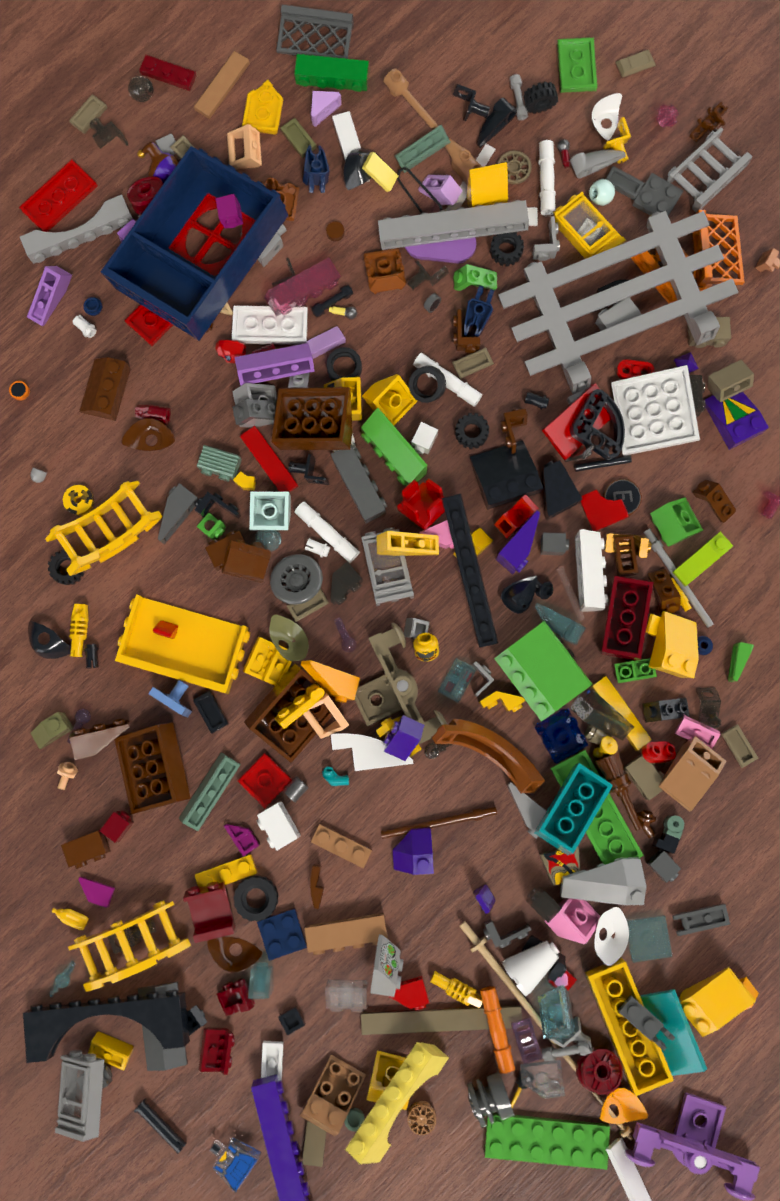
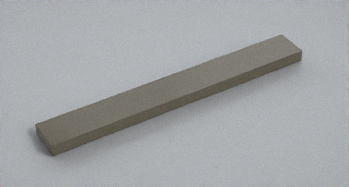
(433, 1020)

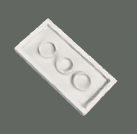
(261, 325)

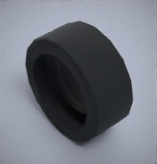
(343, 352)
(414, 388)

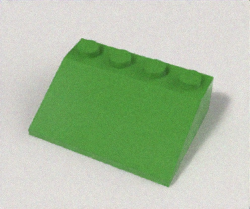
(543, 671)

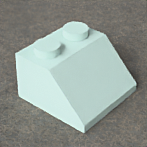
(270, 510)

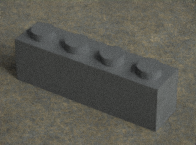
(358, 484)

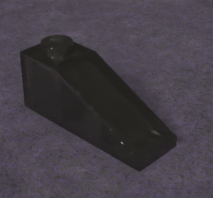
(601, 714)

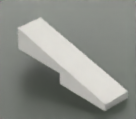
(346, 133)

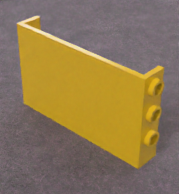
(201, 653)

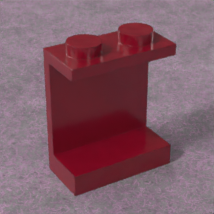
(210, 911)

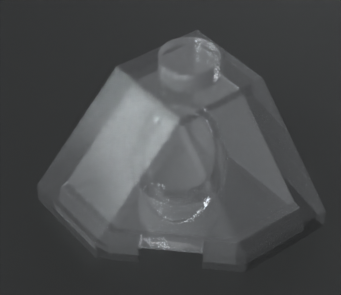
(544, 1078)

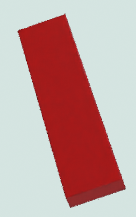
(268, 460)

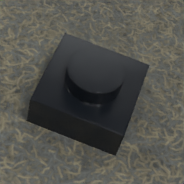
(291, 1020)

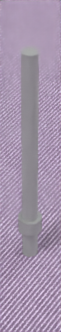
(657, 546)

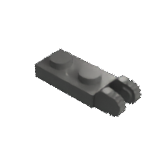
(644, 1021)

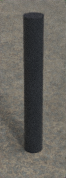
(602, 463)

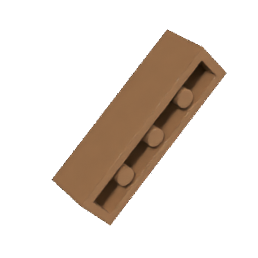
(345, 933)

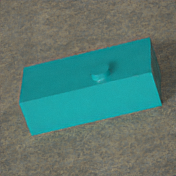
(573, 809)

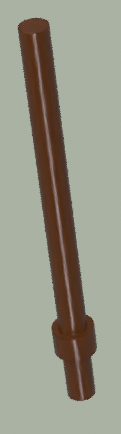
(476, 815)

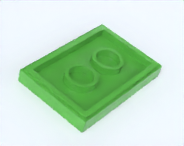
(577, 65)

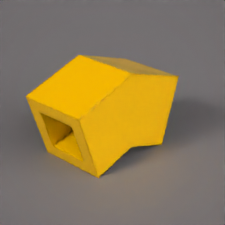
(245, 482)

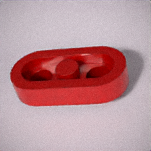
(634, 368)
(658, 752)

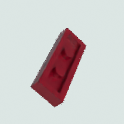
(167, 72)

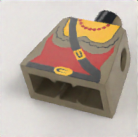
(559, 864)

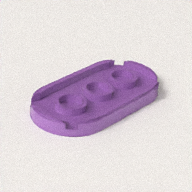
(448, 251)

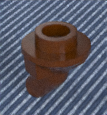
(646, 818)

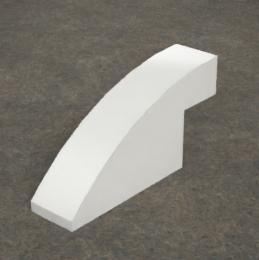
(367, 751)

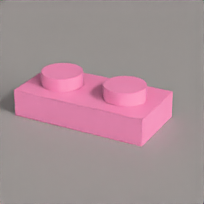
(690, 728)

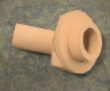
(67, 770)

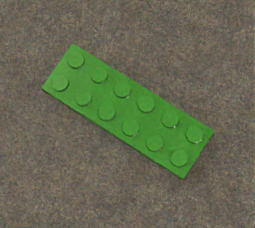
(608, 829)
(548, 1141)

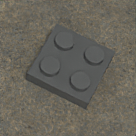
(657, 196)

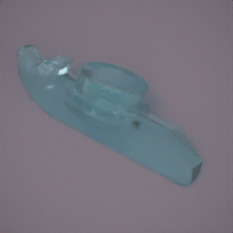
(62, 979)

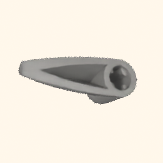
(592, 162)

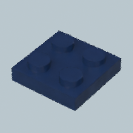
(282, 934)

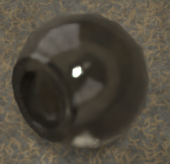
(140, 88)

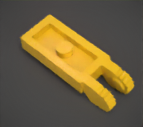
(300, 705)

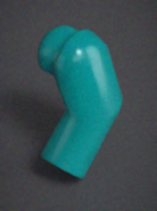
(333, 778)

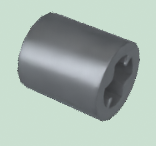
(295, 789)

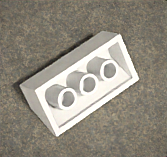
(590, 571)

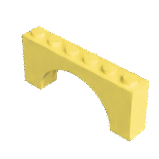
(371, 1139)

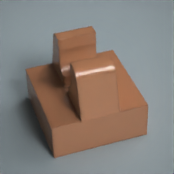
(768, 261)

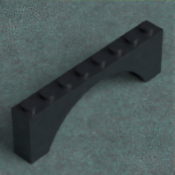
(161, 1014)

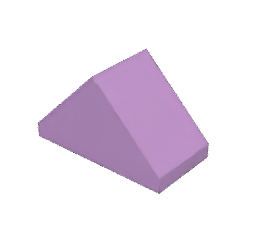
(323, 105)

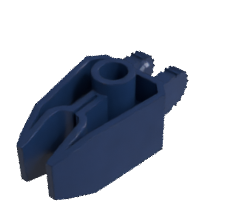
(316, 169)
(478, 312)

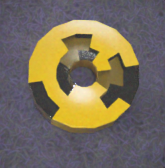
(75, 492)

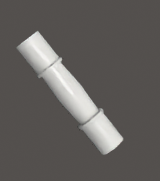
(546, 162)
(453, 383)
(327, 532)

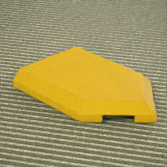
(263, 109)

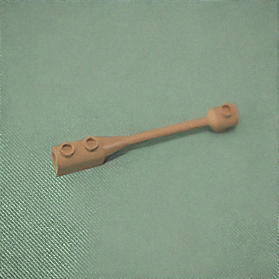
(461, 158)

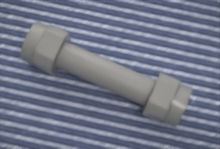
(516, 84)
(583, 1048)

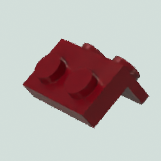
(216, 1050)

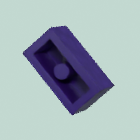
(403, 737)

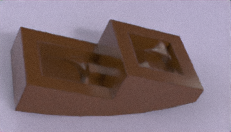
(316, 891)

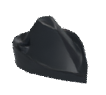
(519, 594)

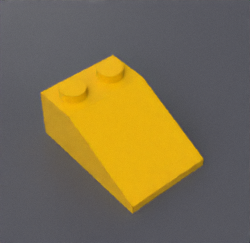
(488, 185)
(675, 646)
(715, 1001)

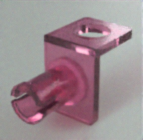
(772, 505)

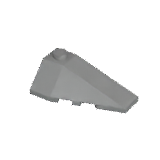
(612, 883)

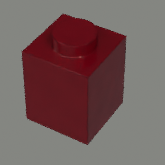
(117, 826)

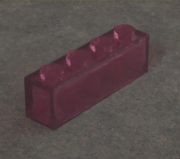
(302, 287)

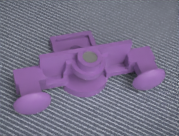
(696, 1145)

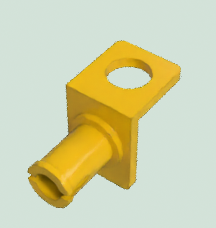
(618, 143)

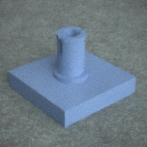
(172, 699)

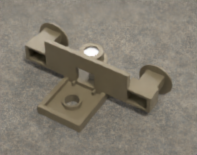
(396, 687)

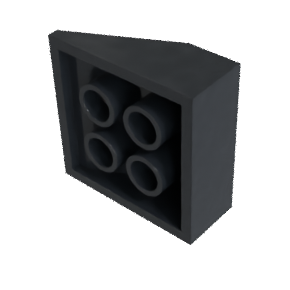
(505, 475)

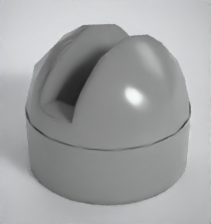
(37, 475)

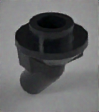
(544, 590)

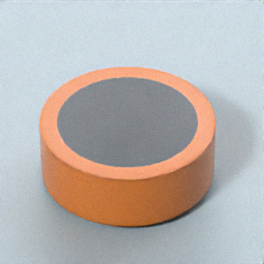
(19, 390)

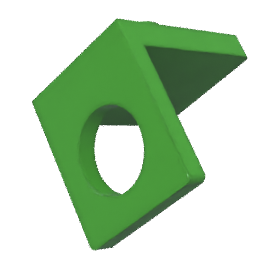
(216, 531)

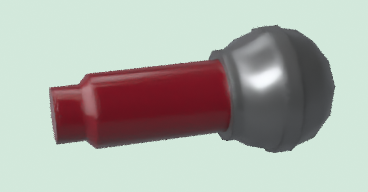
(563, 147)

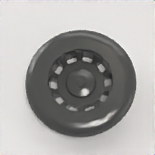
(296, 580)

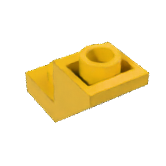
(509, 701)

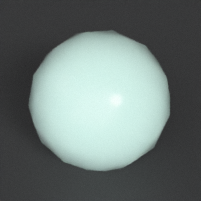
(602, 192)

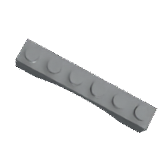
(110, 217)

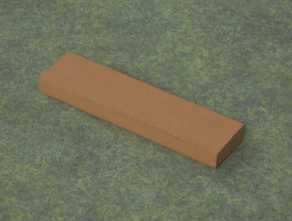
(222, 85)

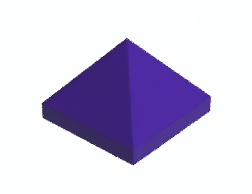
(688, 360)

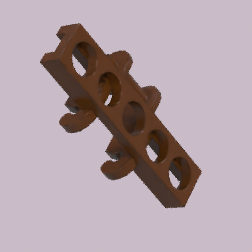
(710, 126)

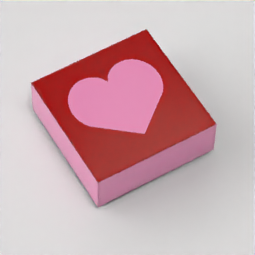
(566, 980)

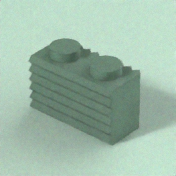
(219, 463)

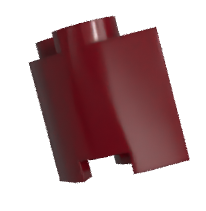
(235, 997)

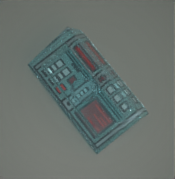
(457, 680)

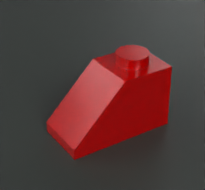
(412, 993)

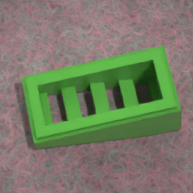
(739, 657)

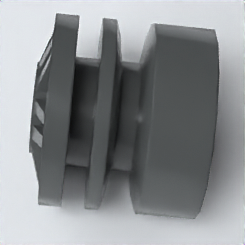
(490, 1099)

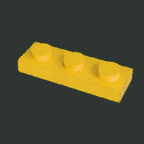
(228, 872)

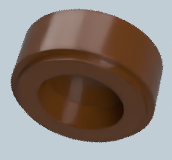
(335, 231)

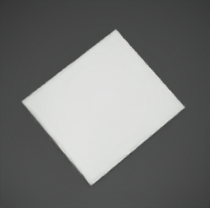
(533, 216)

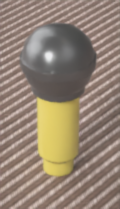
(350, 312)

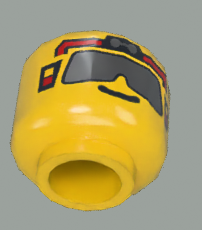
(426, 647)

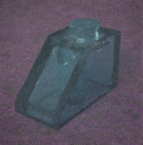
(261, 981)

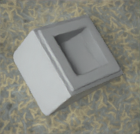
(414, 627)

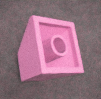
(575, 920)

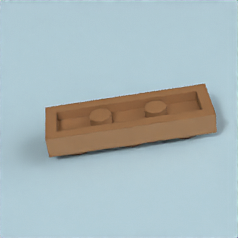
(341, 846)

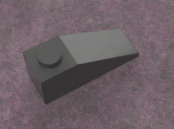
(177, 509)

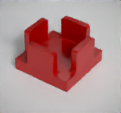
(422, 503)

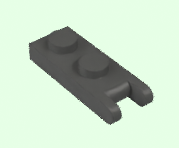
(702, 919)

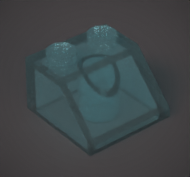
(556, 1014)

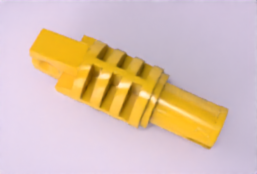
(78, 629)
(457, 989)

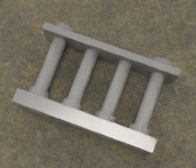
(713, 186)

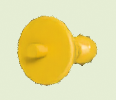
(607, 746)

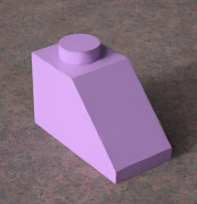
(442, 188)

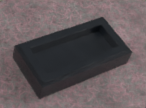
(210, 712)

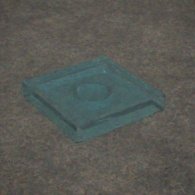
(649, 939)

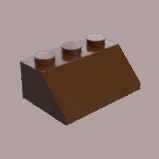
(105, 388)

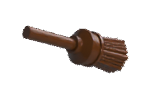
(614, 773)

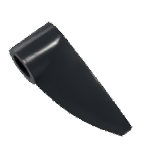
(501, 115)

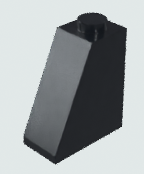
(558, 490)

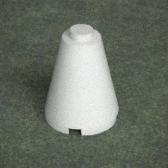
(531, 965)

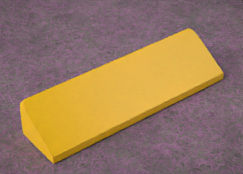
(638, 736)

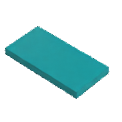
(683, 1052)

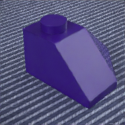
(414, 853)

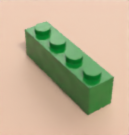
(331, 72)

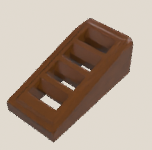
(633, 563)

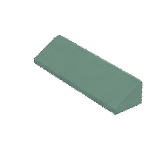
(209, 791)

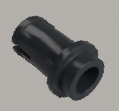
(537, 400)
(91, 654)

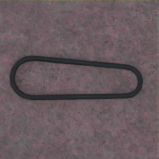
(404, 168)

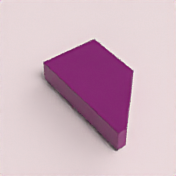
(243, 838)
(97, 892)

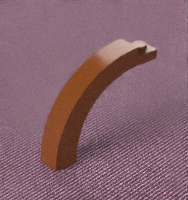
(495, 748)

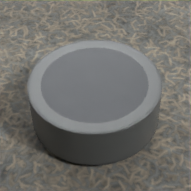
(432, 302)

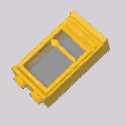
(586, 227)

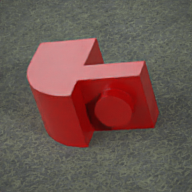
(516, 516)

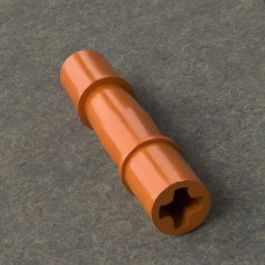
(497, 1029)

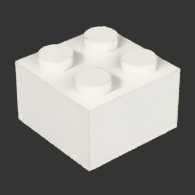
(278, 826)

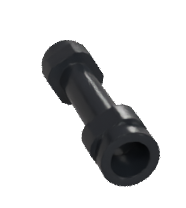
(345, 292)

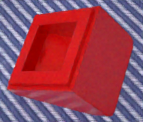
(166, 629)

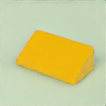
(111, 1050)

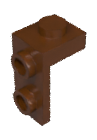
(466, 344)
(511, 420)
(717, 499)
(666, 590)

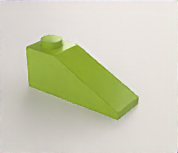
(702, 559)

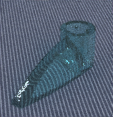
(565, 627)

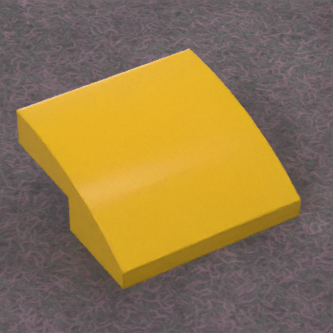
(266, 662)

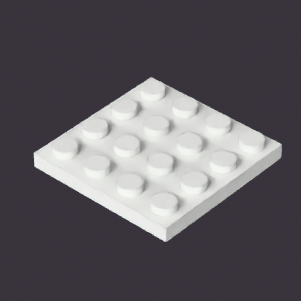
(656, 410)

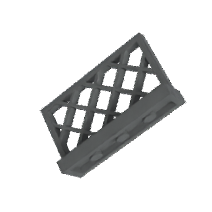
(314, 17)

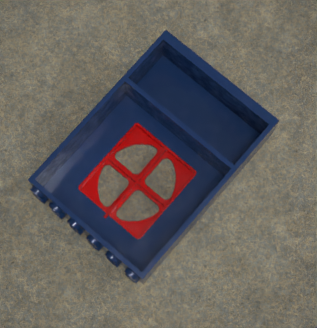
(154, 258)

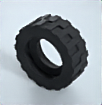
(242, 906)

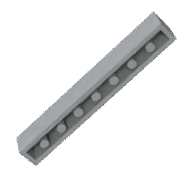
(453, 224)

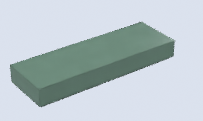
(423, 148)

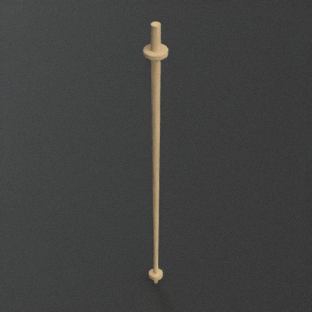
(478, 944)

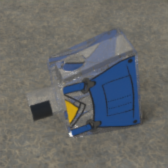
(234, 1161)

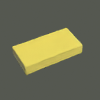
(380, 171)

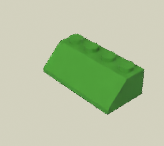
(393, 448)

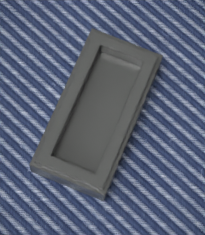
(625, 183)

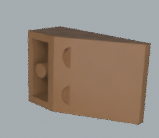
(692, 773)
(333, 1095)

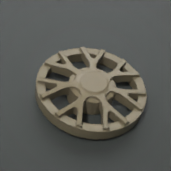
(515, 166)

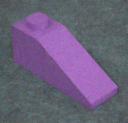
(49, 293)

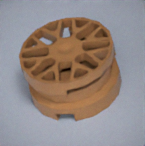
(421, 1117)

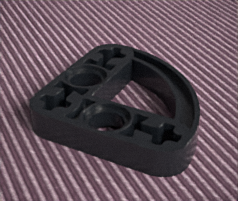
(587, 429)

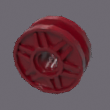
(142, 192)
(610, 1075)

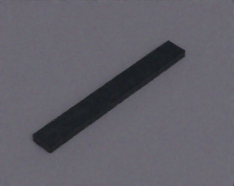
(470, 570)

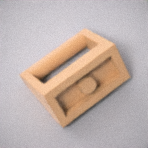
(251, 147)
(336, 726)

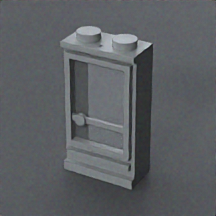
(387, 573)
(80, 1096)

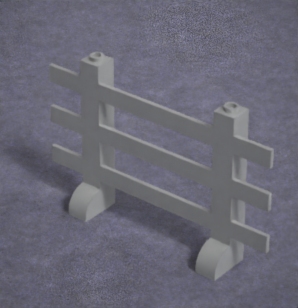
(676, 269)

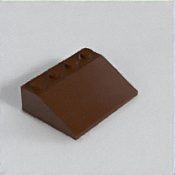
(313, 419)
(297, 735)
(152, 768)

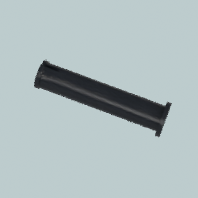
(160, 1126)

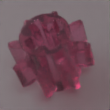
(667, 115)

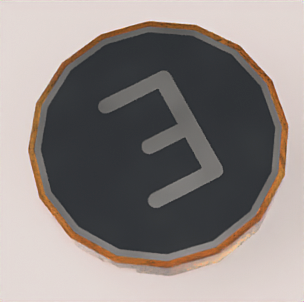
(624, 490)

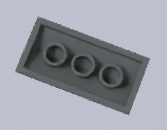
(156, 1056)

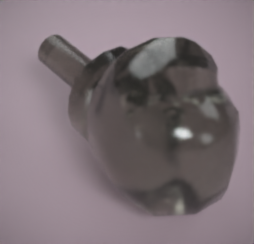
(432, 750)

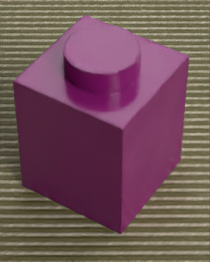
(229, 211)

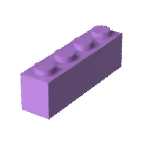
(274, 364)

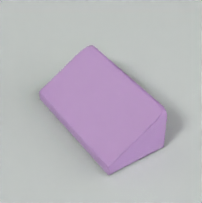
(326, 342)

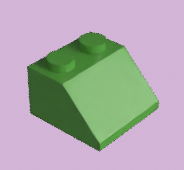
(676, 521)

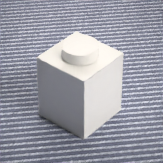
(424, 438)

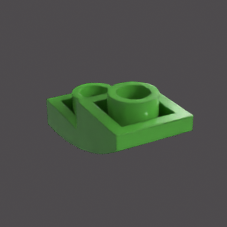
(634, 671)

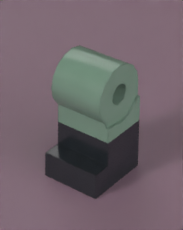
(671, 834)

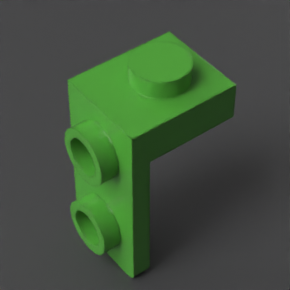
(475, 276)

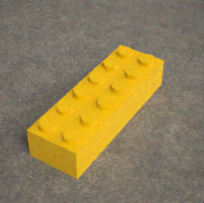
(639, 1057)

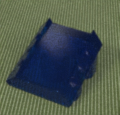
(561, 735)

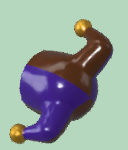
(161, 164)

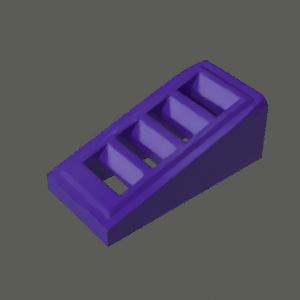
(484, 898)

